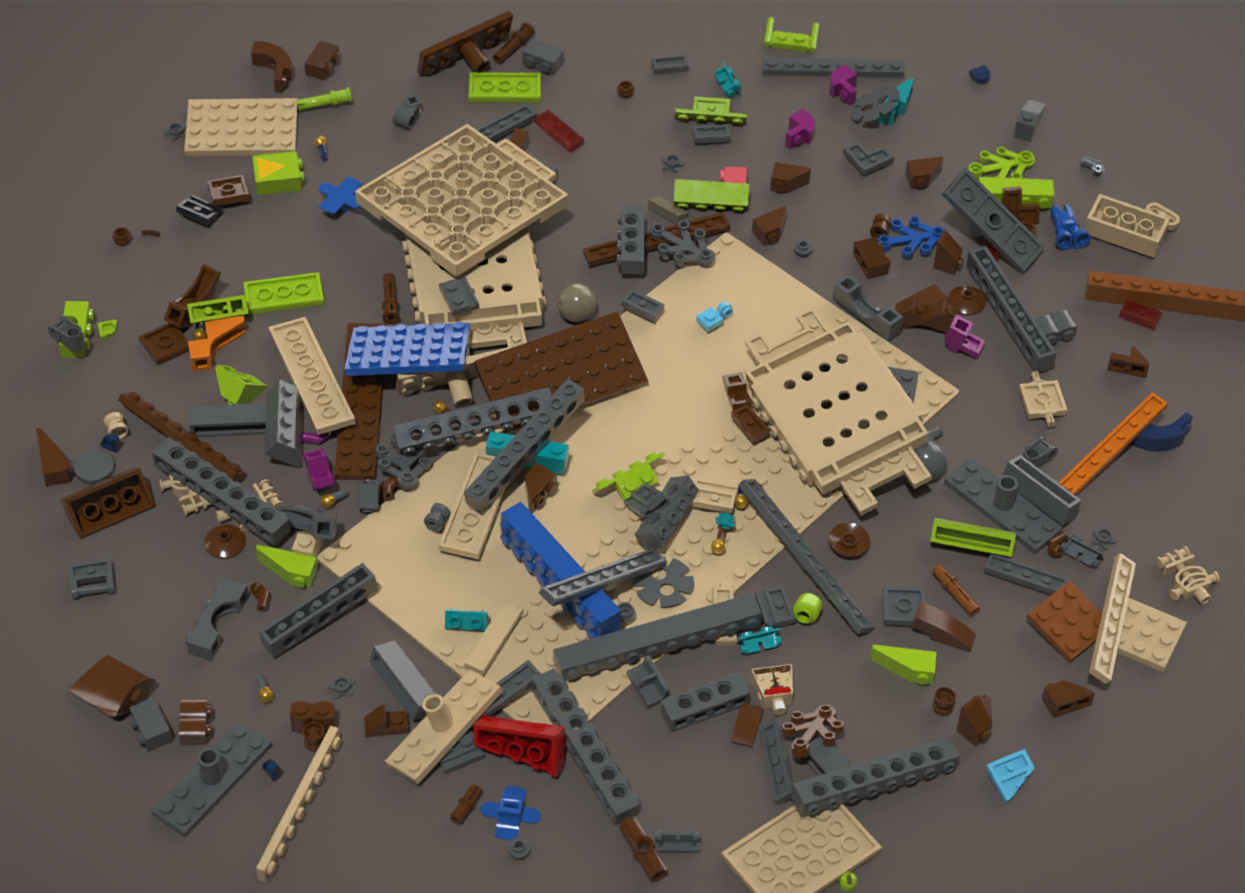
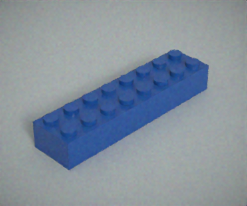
(552, 564)

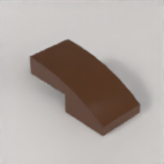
(736, 390)
(746, 724)

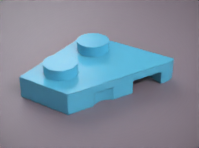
(1010, 773)

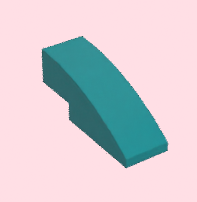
(905, 93)

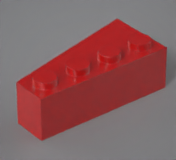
(523, 741)

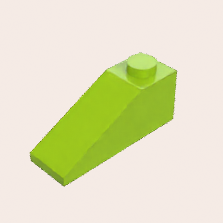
(217, 309)
(291, 566)
(911, 664)

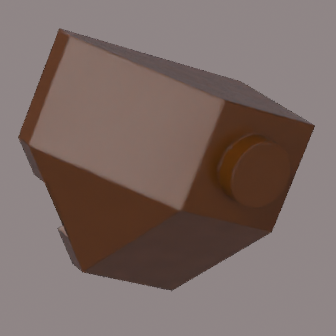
(976, 719)

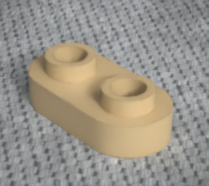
(1159, 209)

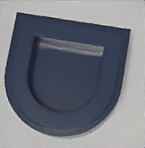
(980, 74)

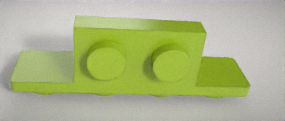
(711, 109)
(632, 479)

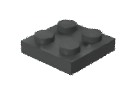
(901, 604)

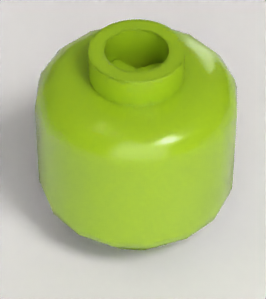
(807, 608)

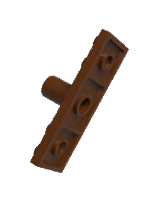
(466, 45)

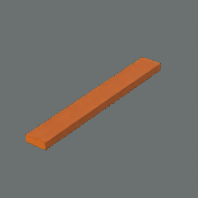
(1113, 443)

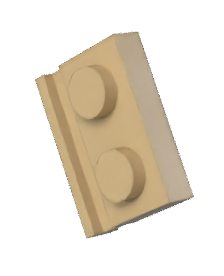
(715, 496)

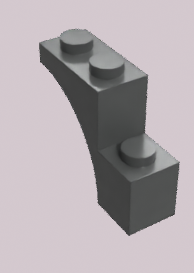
(311, 519)

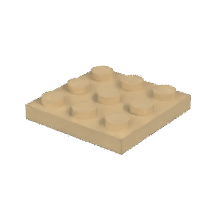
(1149, 635)

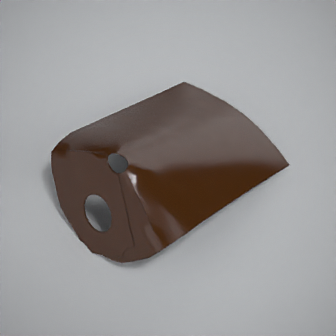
(112, 686)

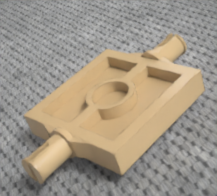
(1042, 399)

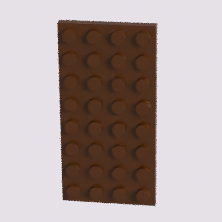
(589, 354)

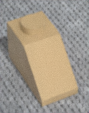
(307, 544)

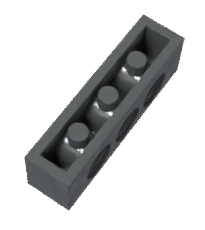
(631, 240)
(662, 521)
(699, 711)

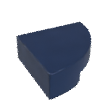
(111, 442)
(271, 769)

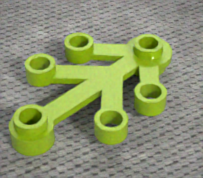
(1022, 160)

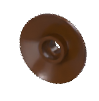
(967, 300)
(849, 533)
(225, 541)

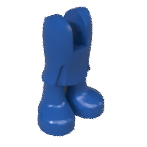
(1068, 229)

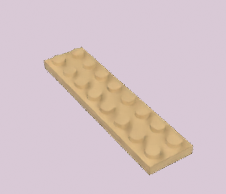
(311, 375)

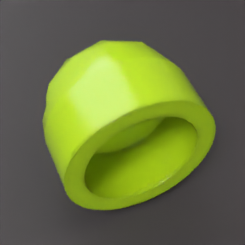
(843, 882)

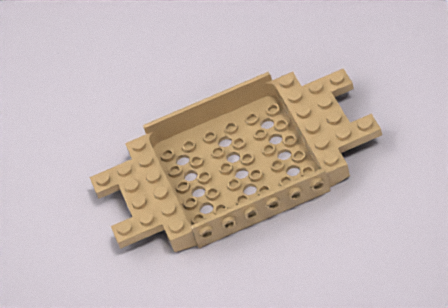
(500, 313)
(869, 454)

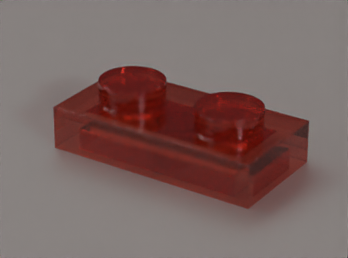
(1140, 314)

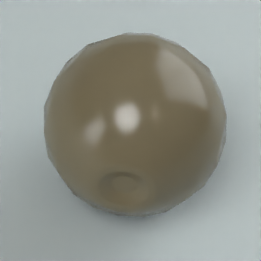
(576, 303)

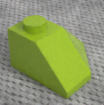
(238, 387)

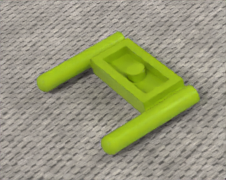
(789, 40)

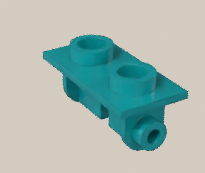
(731, 86)
(466, 620)
(766, 637)

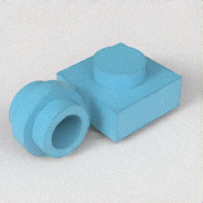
(712, 319)

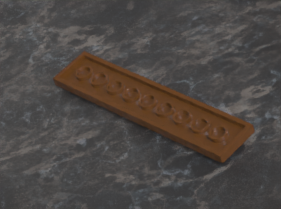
(358, 442)

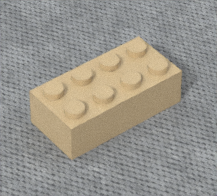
(1127, 225)

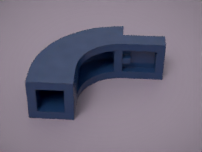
(1164, 437)

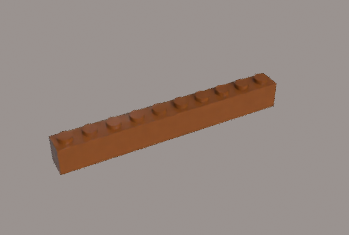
(1166, 295)

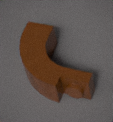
(274, 57)

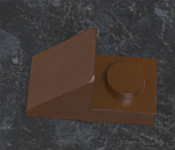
(1132, 365)
(385, 723)

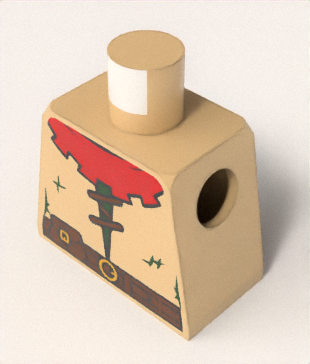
(773, 687)

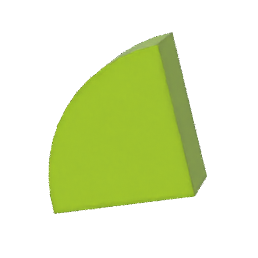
(107, 329)

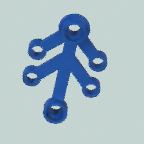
(912, 236)

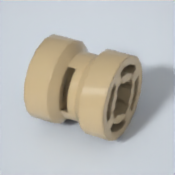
(115, 424)

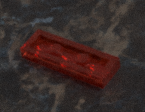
(559, 130)

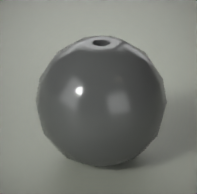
(933, 458)

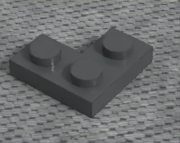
(867, 161)

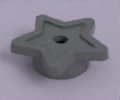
(176, 130)
(672, 162)
(1107, 534)
(341, 681)

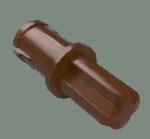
(466, 804)

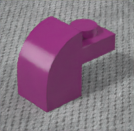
(843, 84)
(801, 129)
(959, 338)
(318, 469)

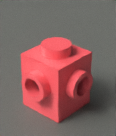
(733, 174)

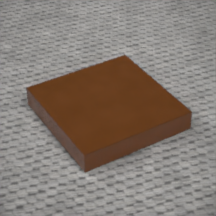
(228, 190)
(164, 343)

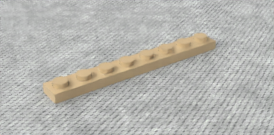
(1112, 618)
(296, 808)

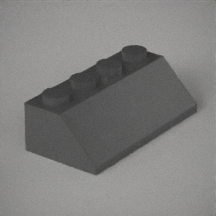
(284, 424)

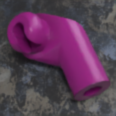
(314, 438)

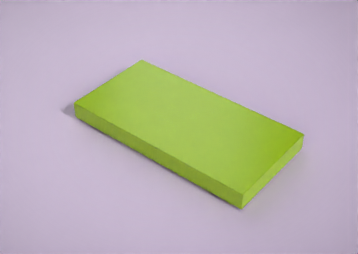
(505, 87)
(283, 293)

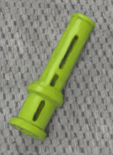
(333, 98)

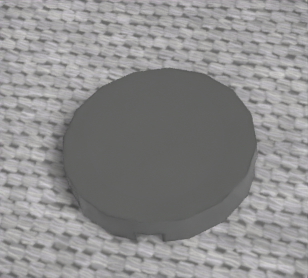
(93, 466)

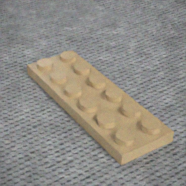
(467, 527)

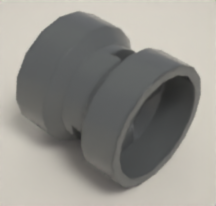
(436, 517)

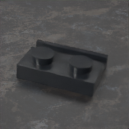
(199, 210)

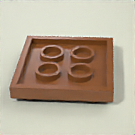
(1067, 621)

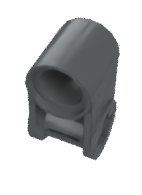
(408, 112)
(67, 333)
(1039, 452)

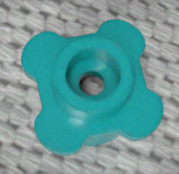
(725, 520)

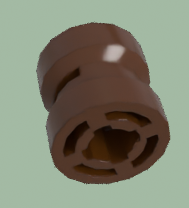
(880, 225)
(944, 701)
(313, 736)

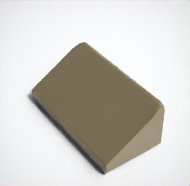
(667, 209)

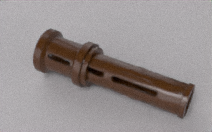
(518, 38)
(390, 304)

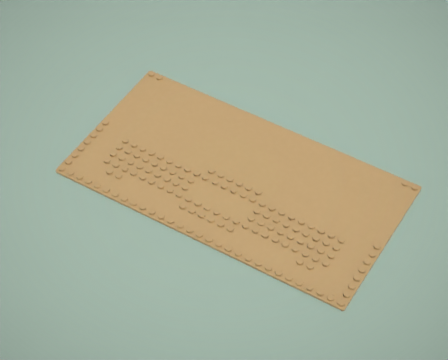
(675, 413)

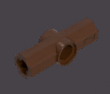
(649, 858)

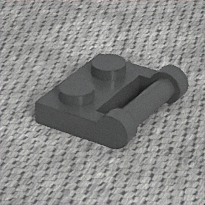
(91, 572)

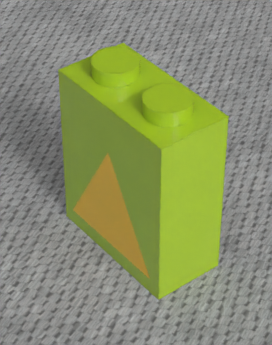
(278, 173)

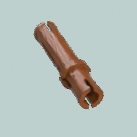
(950, 583)

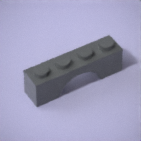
(851, 296)
(227, 599)

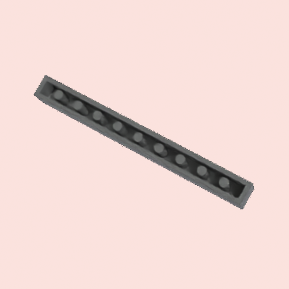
(657, 637)

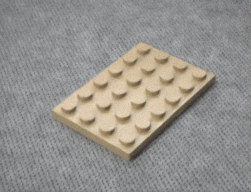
(241, 126)
(801, 852)

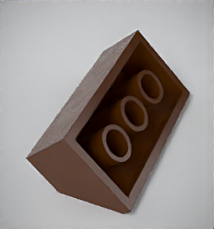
(107, 502)

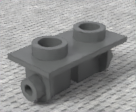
(1090, 553)
(677, 841)

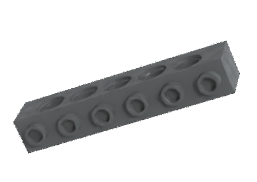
(318, 610)

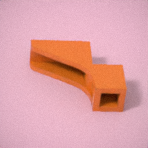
(219, 334)

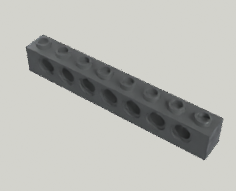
(1011, 309)
(462, 417)
(524, 446)
(221, 491)
(874, 776)
(616, 808)

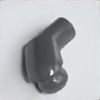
(1095, 165)

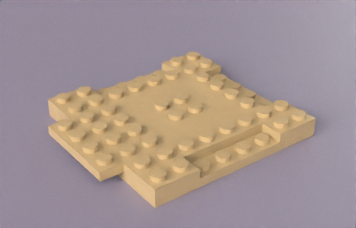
(464, 196)

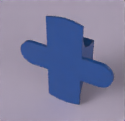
(340, 197)
(510, 812)

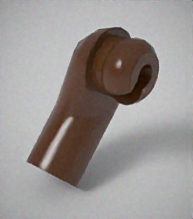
(387, 487)
(1053, 544)
(261, 594)

